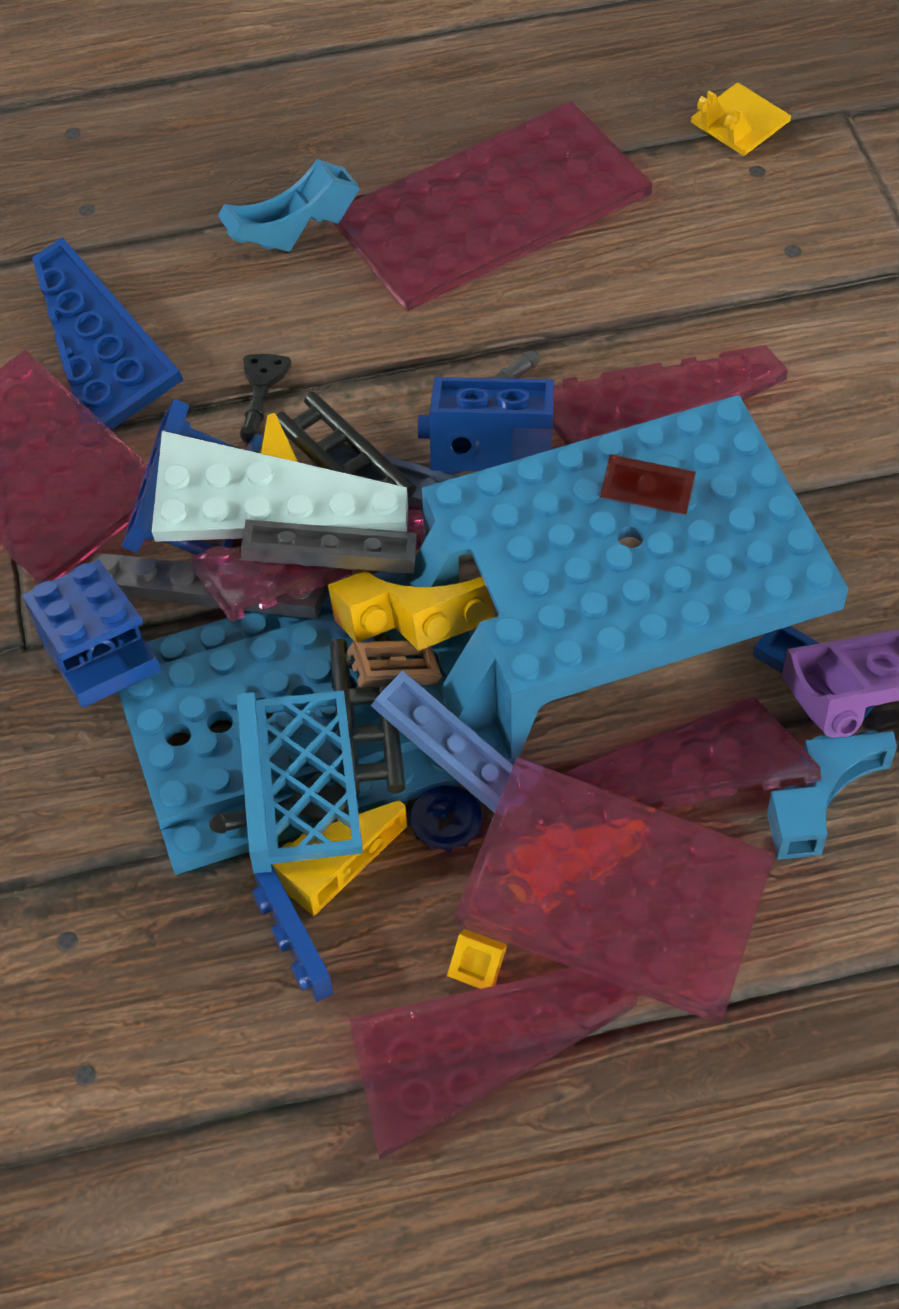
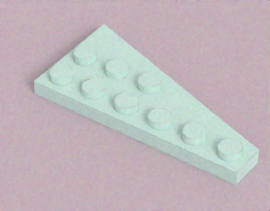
(214, 488)

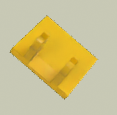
(739, 118)

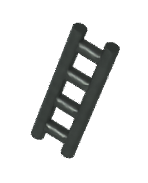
(342, 434)
(392, 767)

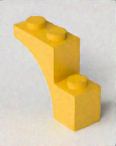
(423, 615)

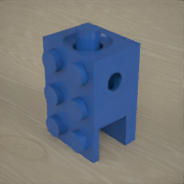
(476, 417)
(91, 632)

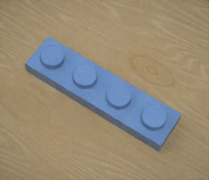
(444, 739)

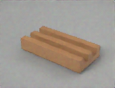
(382, 672)

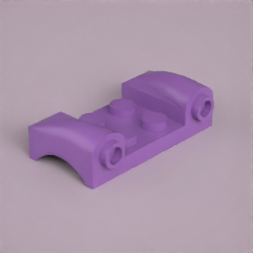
(843, 678)

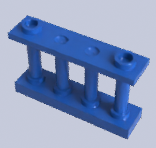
(142, 516)

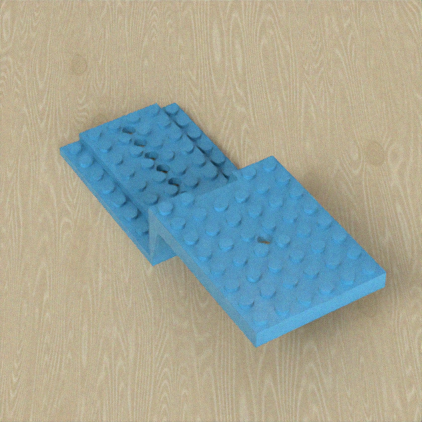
(567, 603)

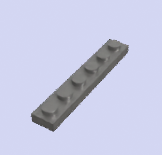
(179, 584)

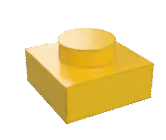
(476, 959)

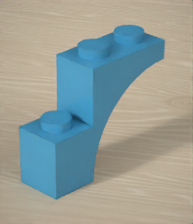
(278, 222)
(799, 813)

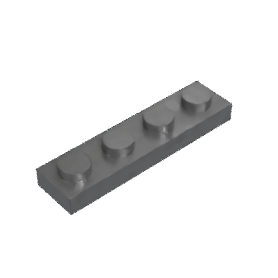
(328, 546)

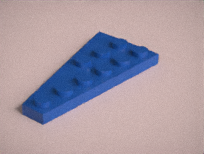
(101, 346)

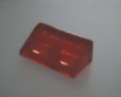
(648, 484)

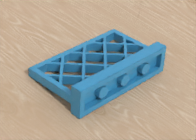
(260, 791)

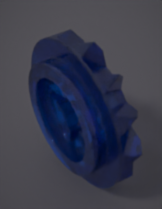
(440, 802)

